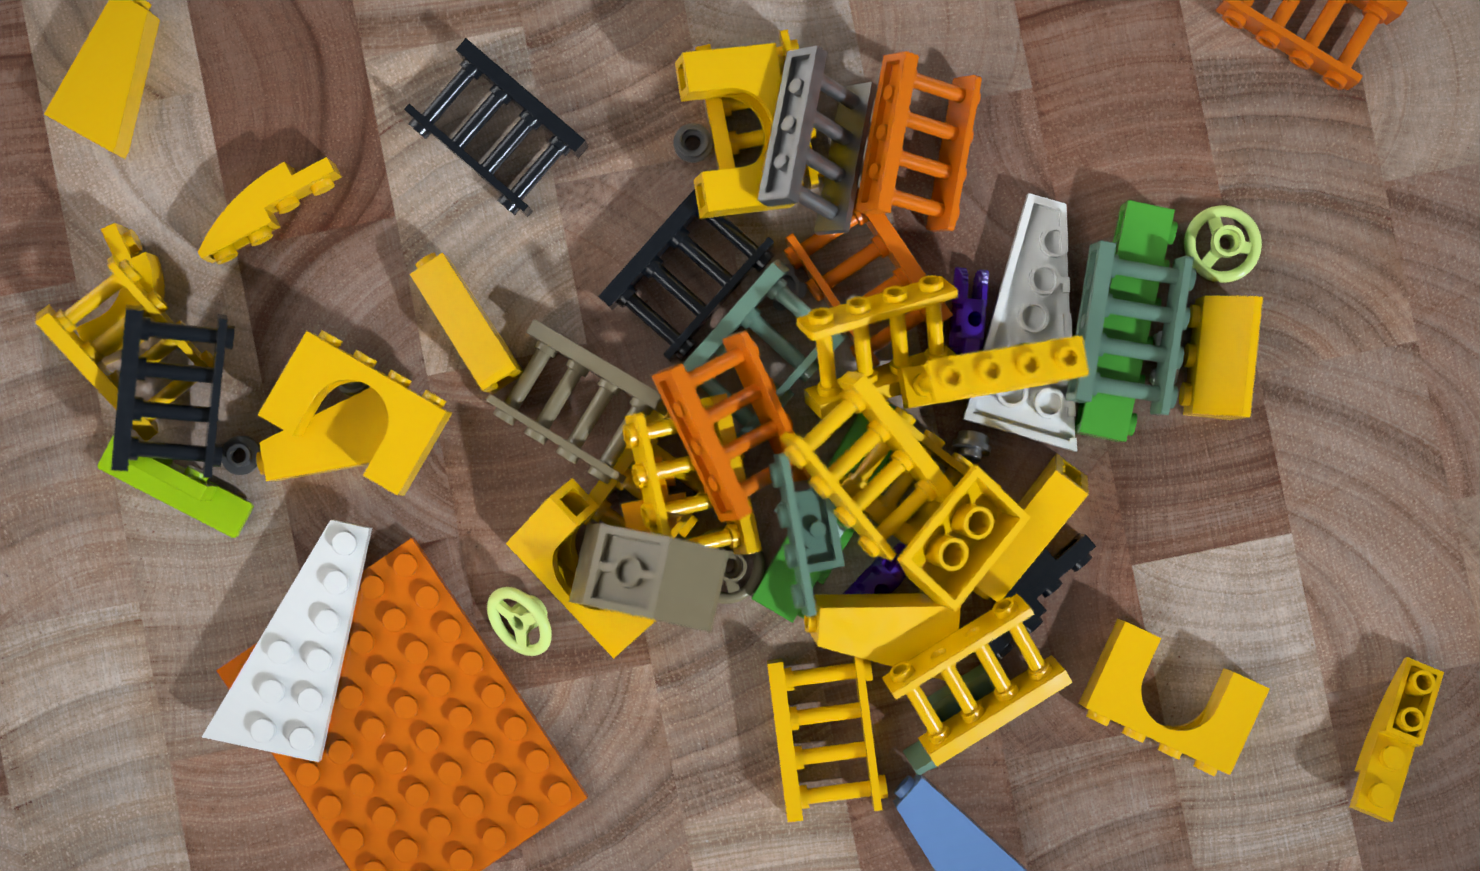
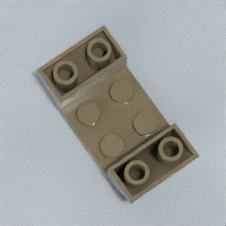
(649, 576)

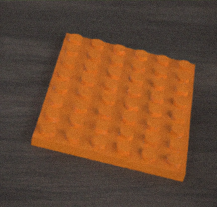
(426, 736)

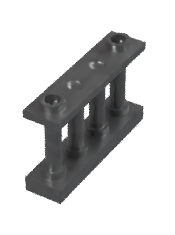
(791, 137)

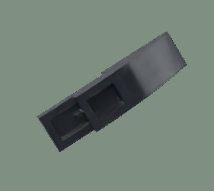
(1044, 579)

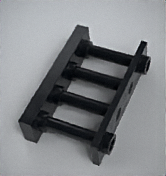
(503, 91)
(648, 263)
(136, 368)

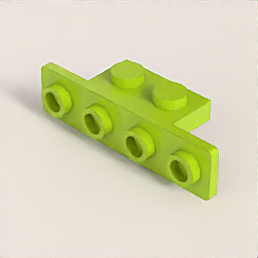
(183, 490)

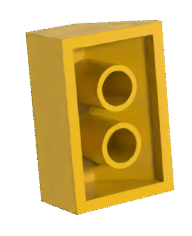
(1221, 357)
(962, 539)

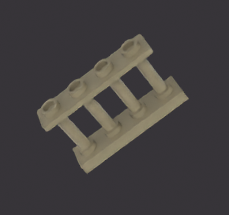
(579, 364)

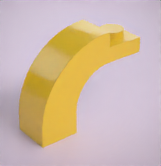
(124, 245)

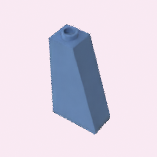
(946, 832)

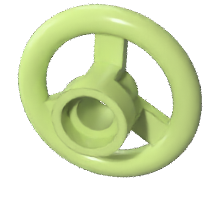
(1233, 234)
(523, 617)

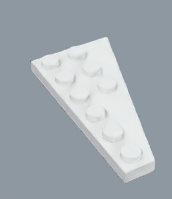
(1030, 310)
(293, 674)

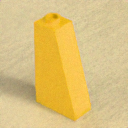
(109, 76)
(466, 323)
(333, 441)
(1049, 504)
(880, 625)

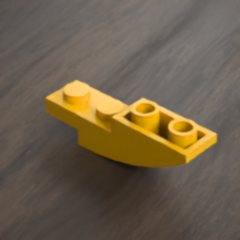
(251, 213)
(1393, 735)

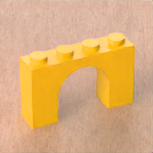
(743, 74)
(322, 366)
(549, 551)
(1211, 738)

